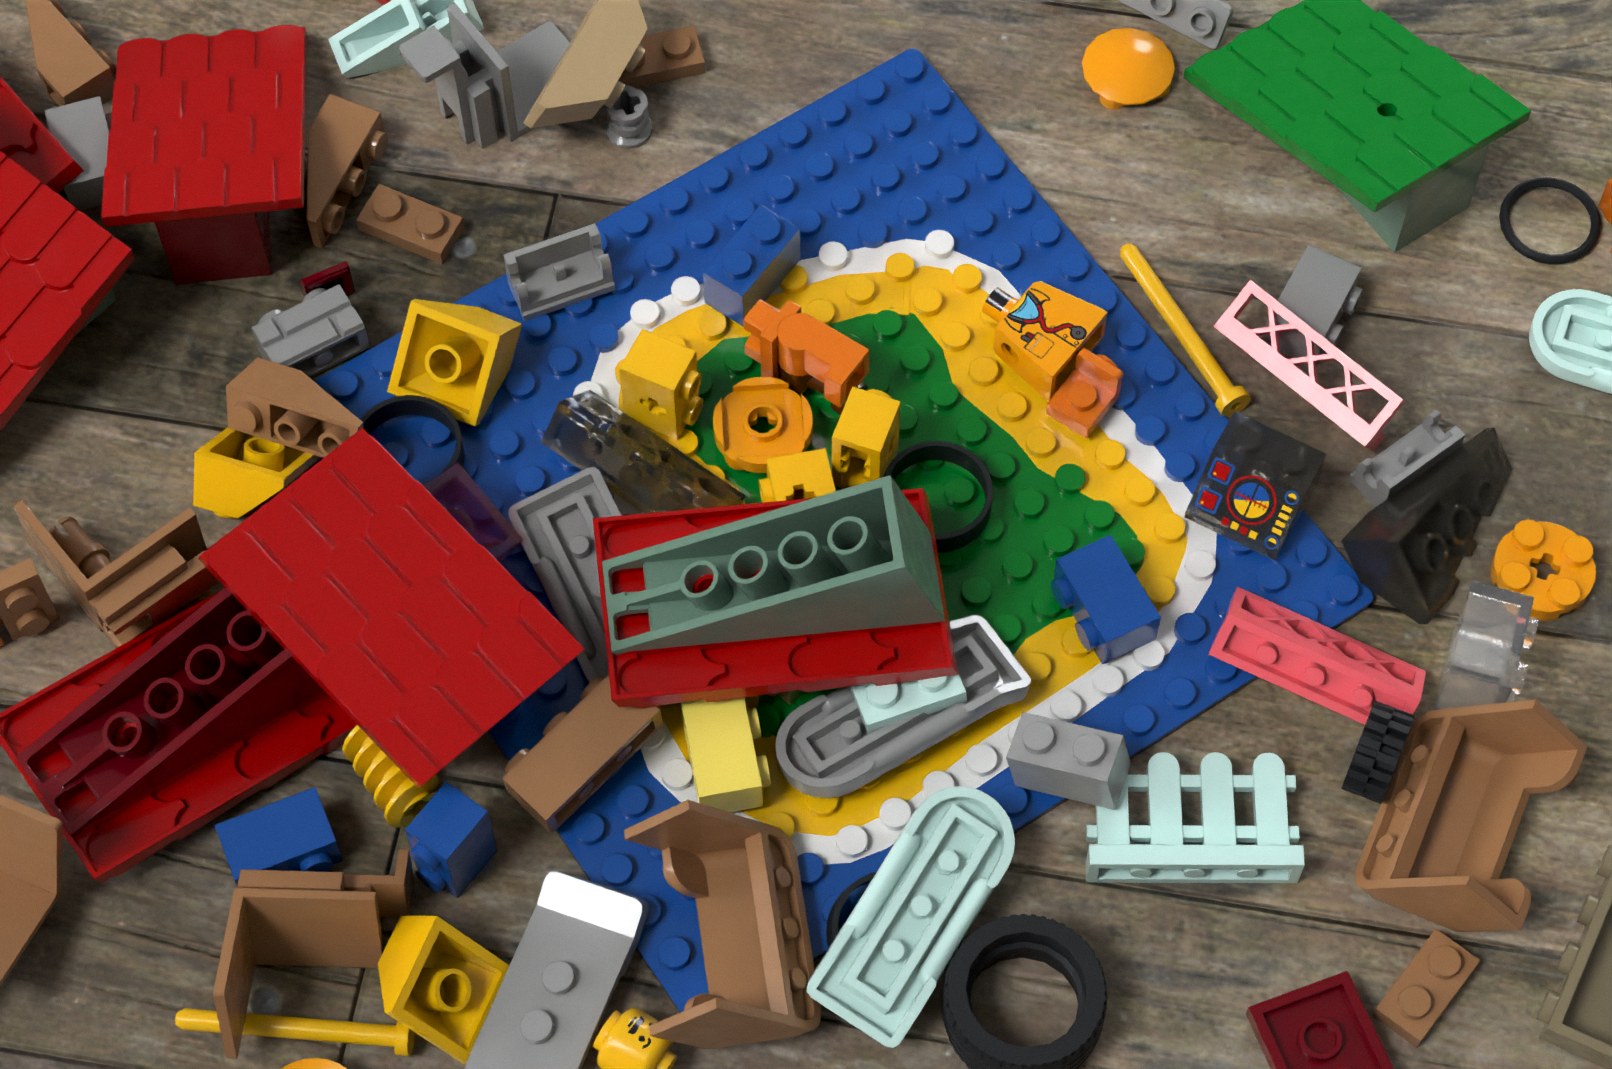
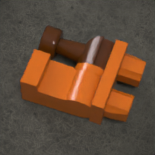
(805, 352)

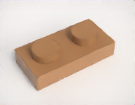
(667, 57)
(410, 223)
(24, 601)
(1426, 988)

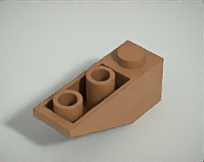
(64, 56)
(340, 152)
(287, 409)

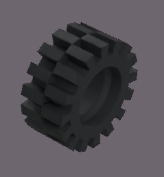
(1378, 752)

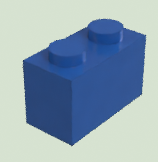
(751, 264)
(1105, 600)
(281, 837)
(450, 841)

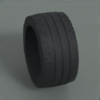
(1036, 940)

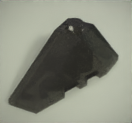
(1422, 532)

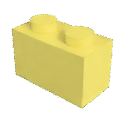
(724, 754)

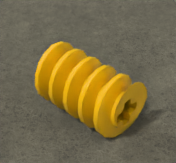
(383, 779)

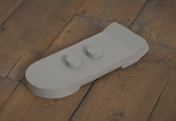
(563, 553)
(830, 753)
(560, 976)

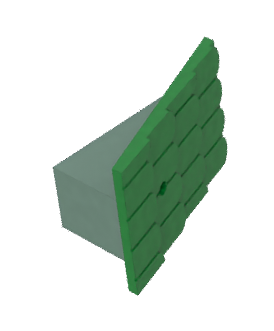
(1365, 109)

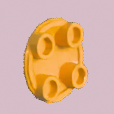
(1128, 67)

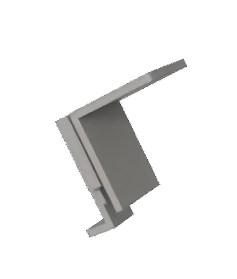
(483, 85)

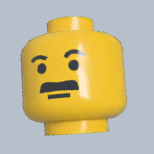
(627, 1043)

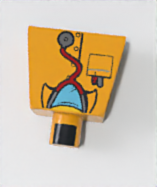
(1043, 333)

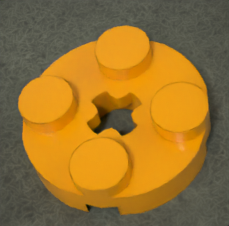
(740, 409)
(1552, 544)

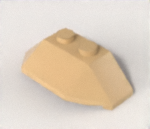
(592, 64)

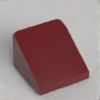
(329, 278)

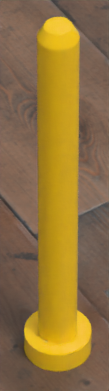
(1230, 397)
(306, 1029)

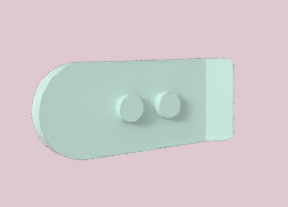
(1575, 337)
(915, 913)

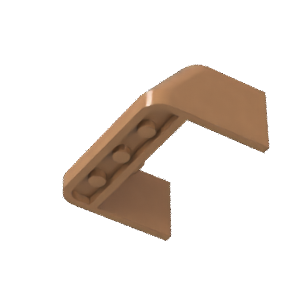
(748, 926)

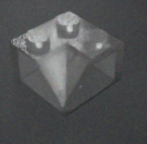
(1487, 648)

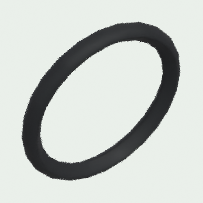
(1542, 257)

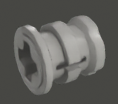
(628, 119)

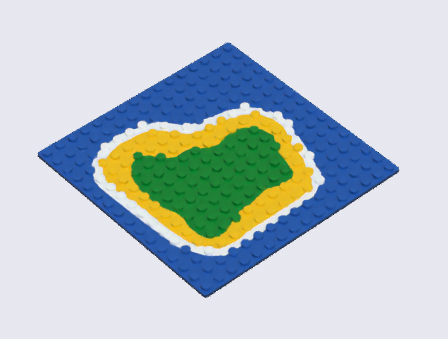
(885, 193)

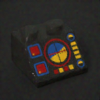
(1255, 485)

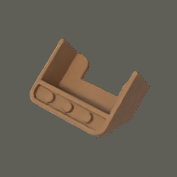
(1458, 810)

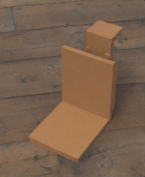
(138, 586)
(27, 876)
(302, 922)

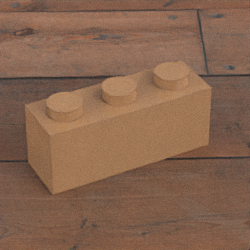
(578, 754)

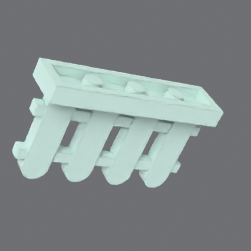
(1219, 857)

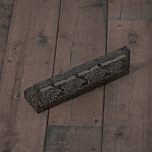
(632, 458)

